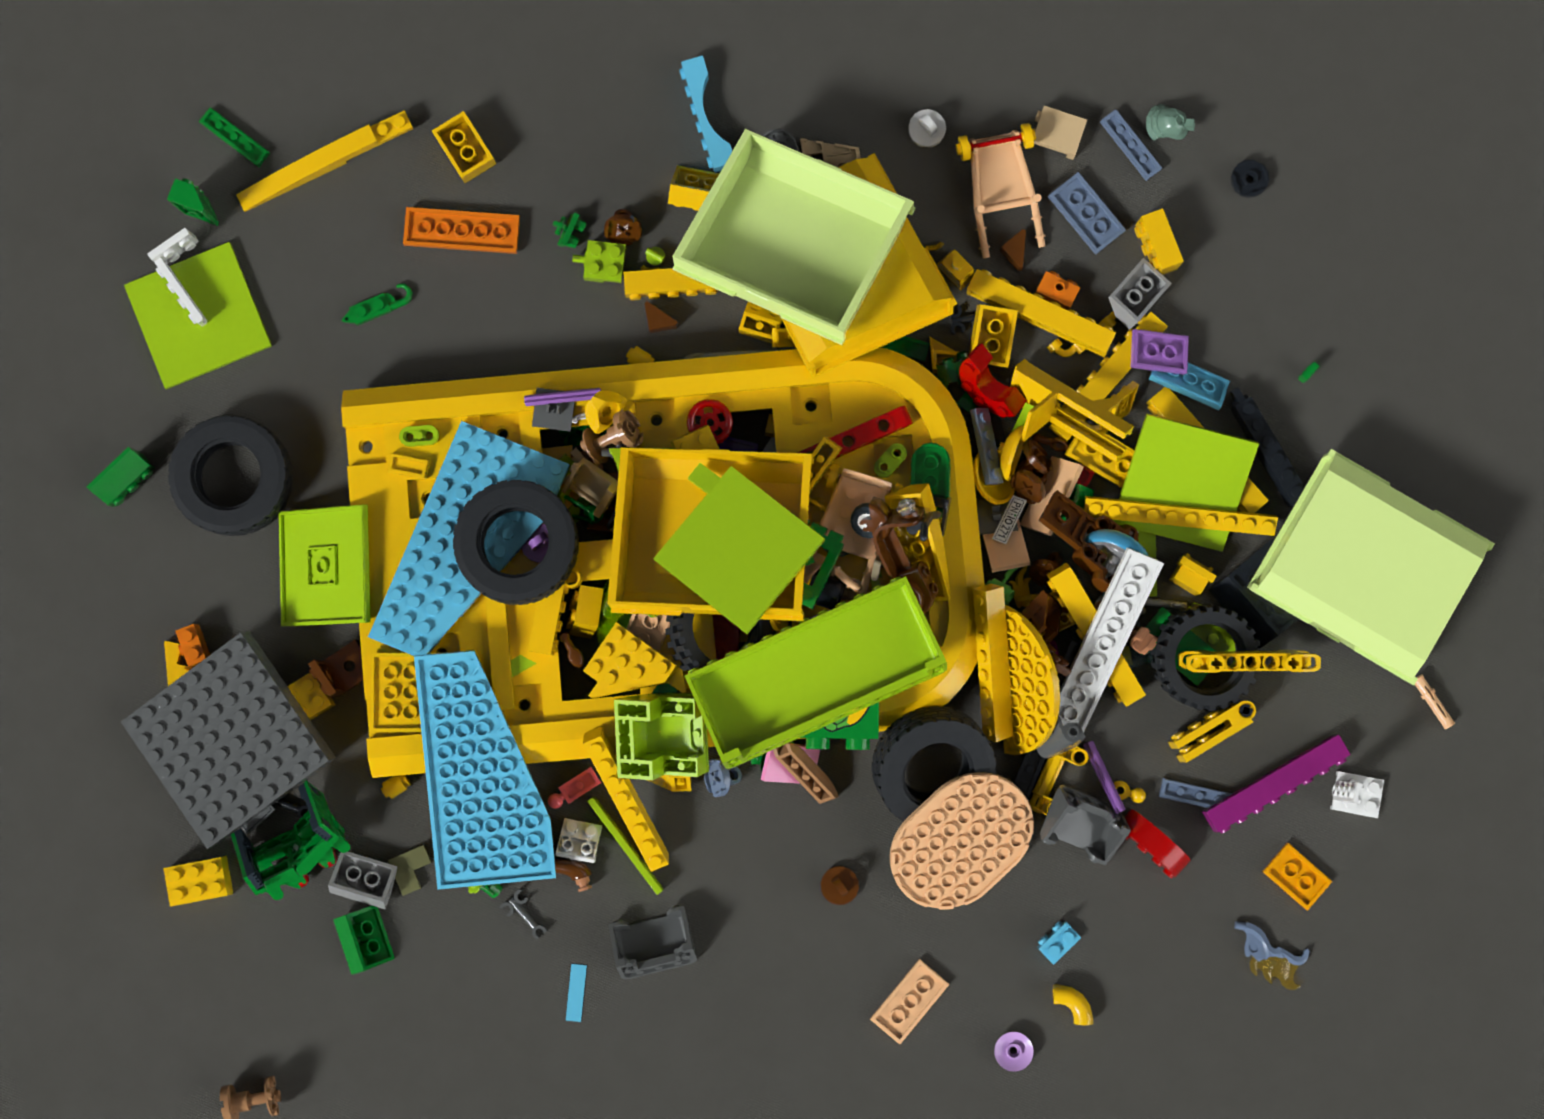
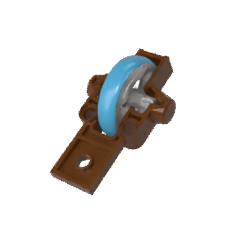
(1093, 550)

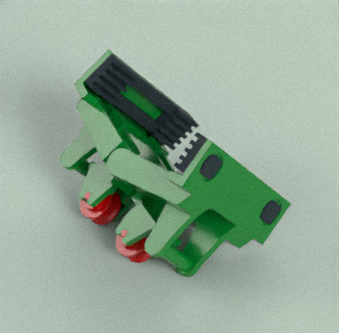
(296, 844)

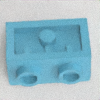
(1058, 941)

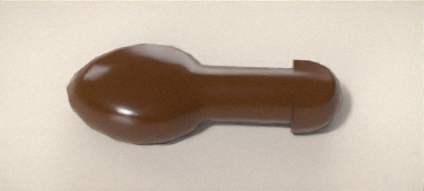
(1055, 443)
(574, 655)

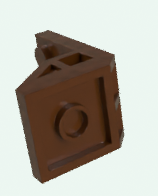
(1045, 615)

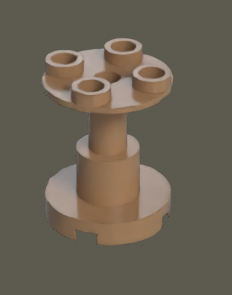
(623, 431)
(243, 1101)

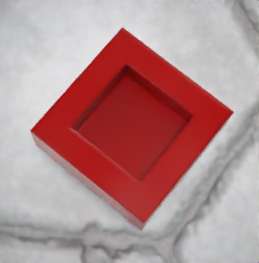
(1085, 476)

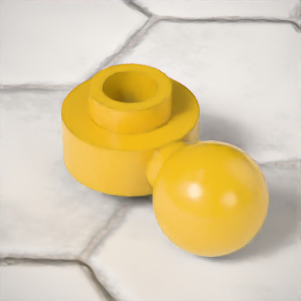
(1137, 795)

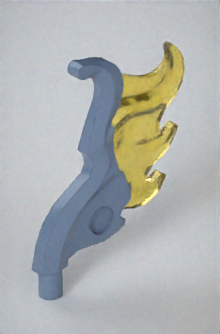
(1270, 960)

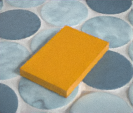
(1297, 876)

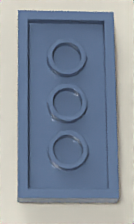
(1086, 213)

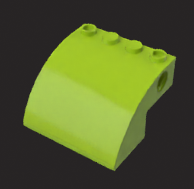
(675, 750)

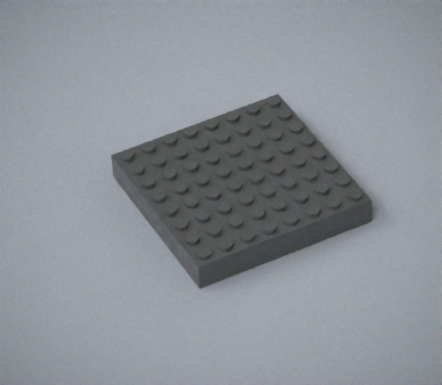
(228, 739)

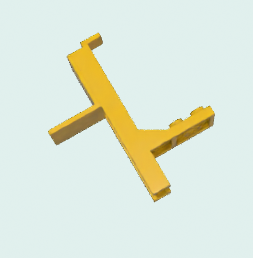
(1043, 393)

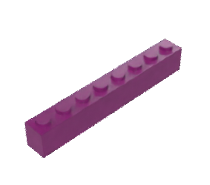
(1276, 783)

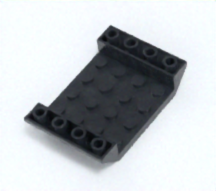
(1260, 613)

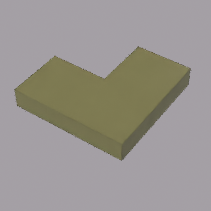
(406, 864)

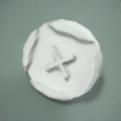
(927, 128)

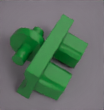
(566, 238)

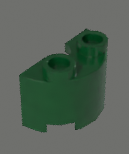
(949, 369)

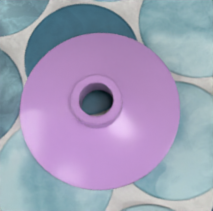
(1016, 1061)

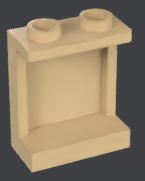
(1059, 131)
(591, 484)

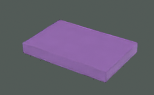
(1159, 351)

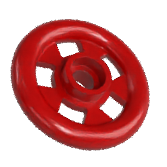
(717, 407)

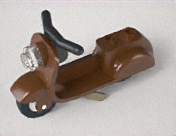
(878, 522)

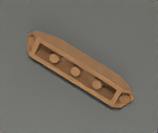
(806, 772)

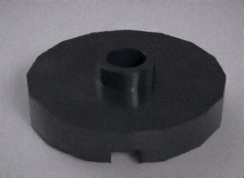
(1256, 172)

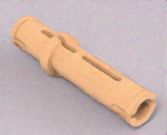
(1430, 697)

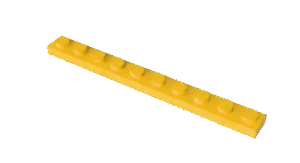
(1181, 515)

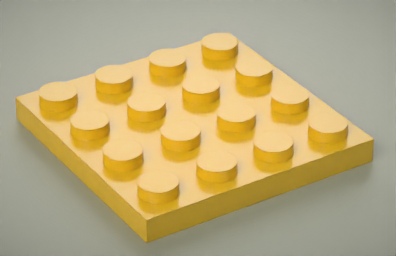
(393, 693)

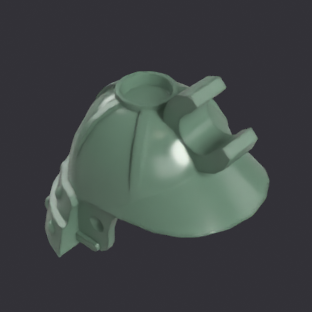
(1168, 122)

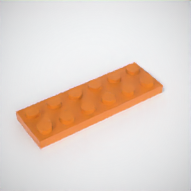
(461, 230)

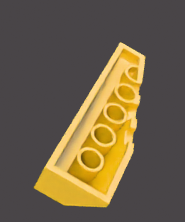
(929, 551)

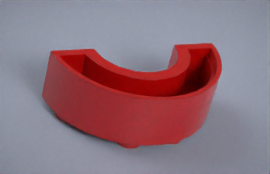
(985, 389)
(1157, 844)

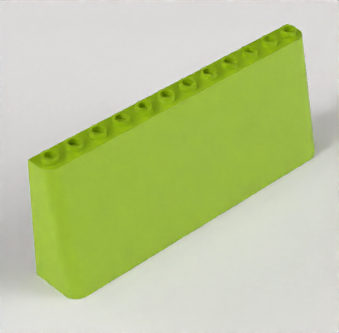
(816, 672)

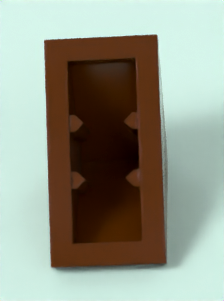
(1014, 250)
(658, 320)

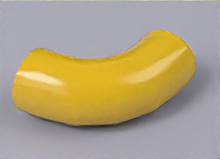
(1075, 1001)

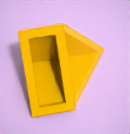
(939, 352)

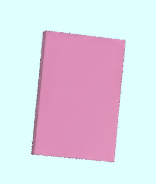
(775, 772)

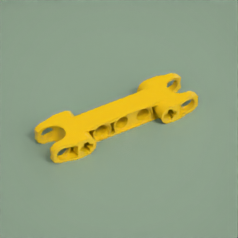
(1281, 660)

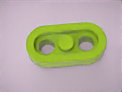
(420, 435)
(890, 460)

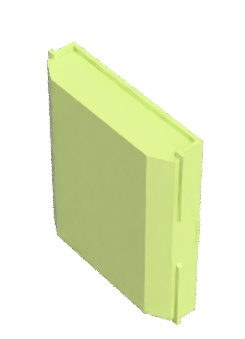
(792, 235)
(1369, 566)

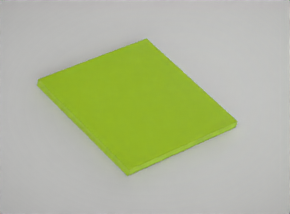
(222, 295)
(1187, 468)
(739, 549)
(324, 566)

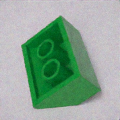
(191, 201)
(121, 477)
(364, 939)

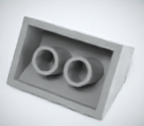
(1137, 293)
(363, 879)

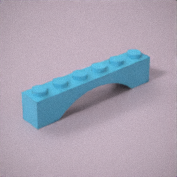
(697, 76)

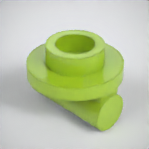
(655, 256)

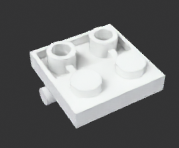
(579, 840)

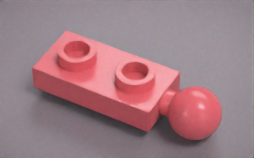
(574, 788)

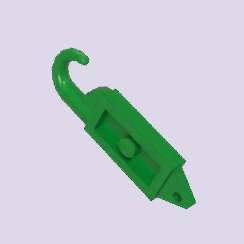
(376, 307)

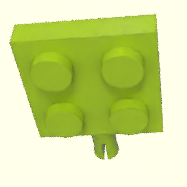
(602, 261)

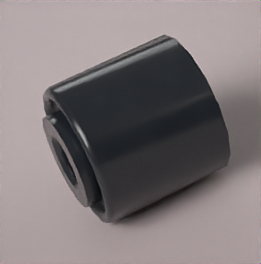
(831, 593)

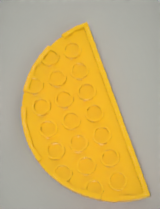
(1032, 686)

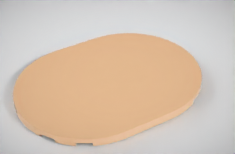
(961, 840)

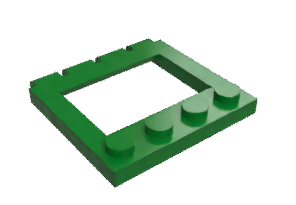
(833, 544)

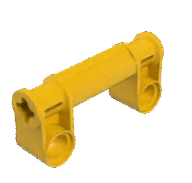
(1048, 778)

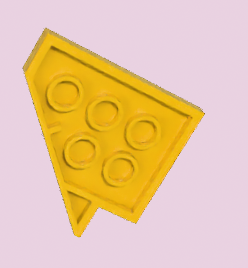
(626, 664)

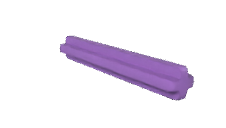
(560, 397)
(1104, 777)

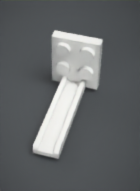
(169, 252)
(1357, 794)

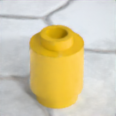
(638, 355)
(395, 786)

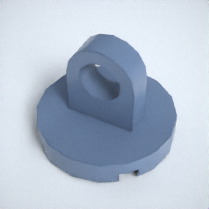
(718, 778)

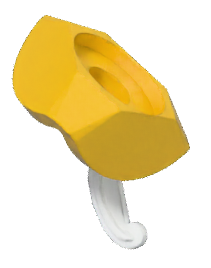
(601, 410)

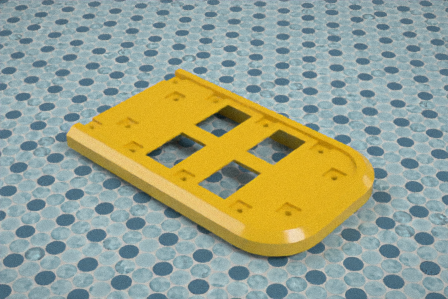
(666, 390)

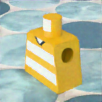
(956, 269)

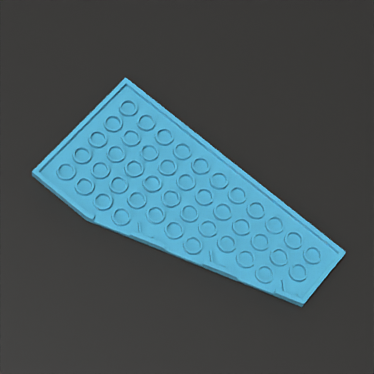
(428, 585)
(479, 789)

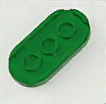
(932, 466)

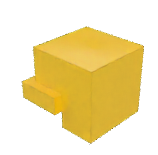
(1192, 575)

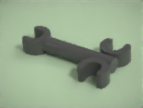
(515, 904)

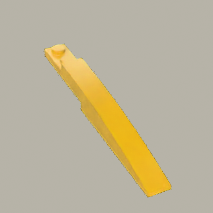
(324, 160)

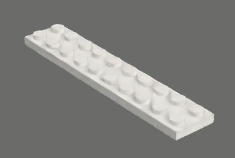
(1107, 636)

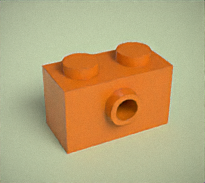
(1058, 290)
(192, 644)

